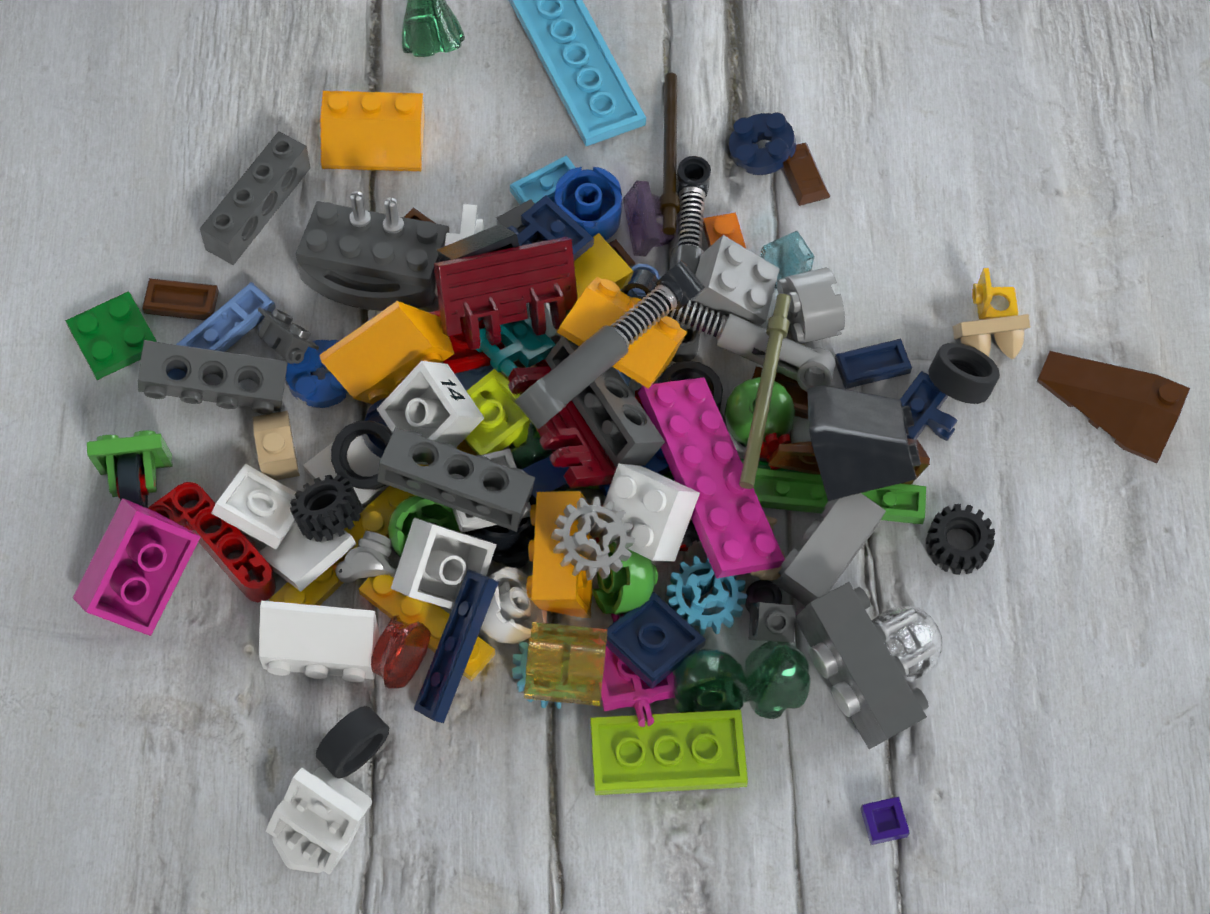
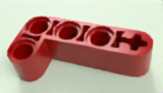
(221, 542)

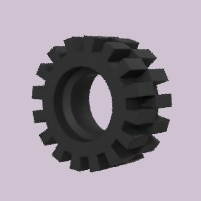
(326, 508)
(966, 521)

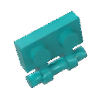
(520, 345)

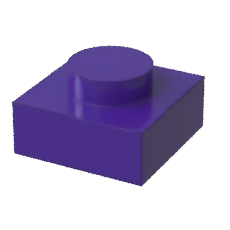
(884, 820)

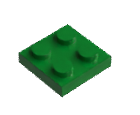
(111, 334)

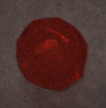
(400, 651)

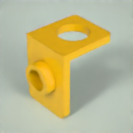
(982, 295)

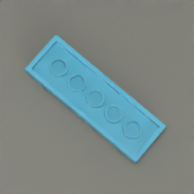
(580, 68)

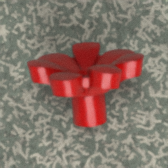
(771, 444)

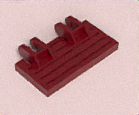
(501, 284)
(570, 435)

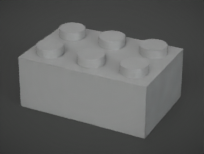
(829, 547)

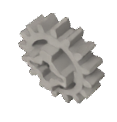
(607, 532)

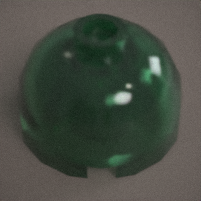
(709, 683)

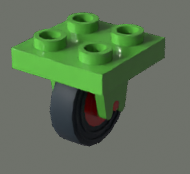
(130, 463)

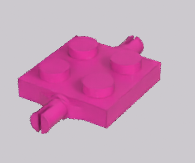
(625, 689)

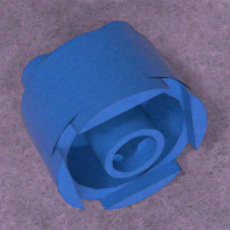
(591, 200)

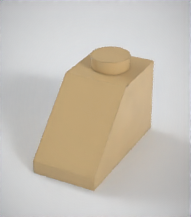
(275, 445)

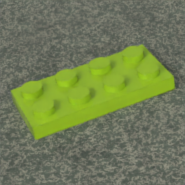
(670, 754)

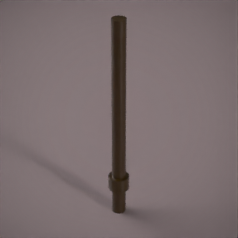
(669, 201)

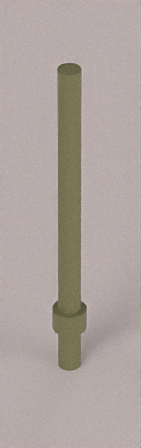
(776, 330)

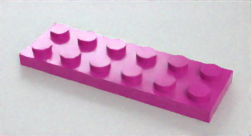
(706, 460)

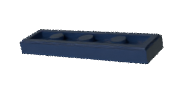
(455, 646)

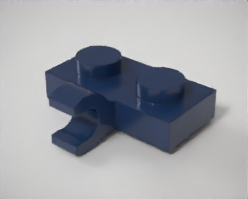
(924, 404)

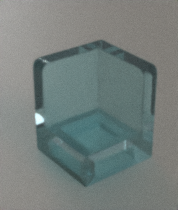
(788, 254)

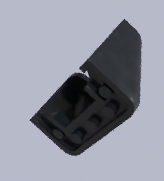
(860, 440)

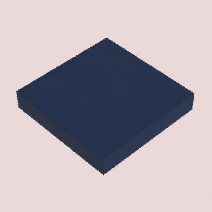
(653, 640)

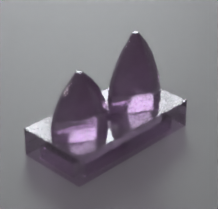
(641, 214)

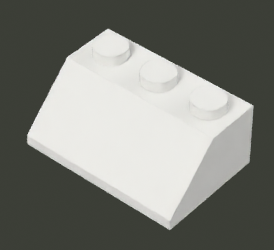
(317, 640)

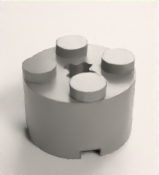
(814, 307)

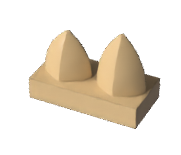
(1006, 330)

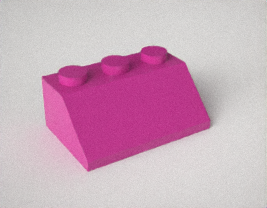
(135, 568)

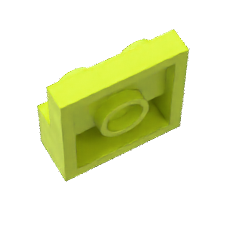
(502, 420)

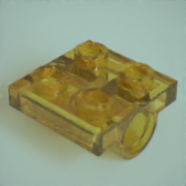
(565, 663)

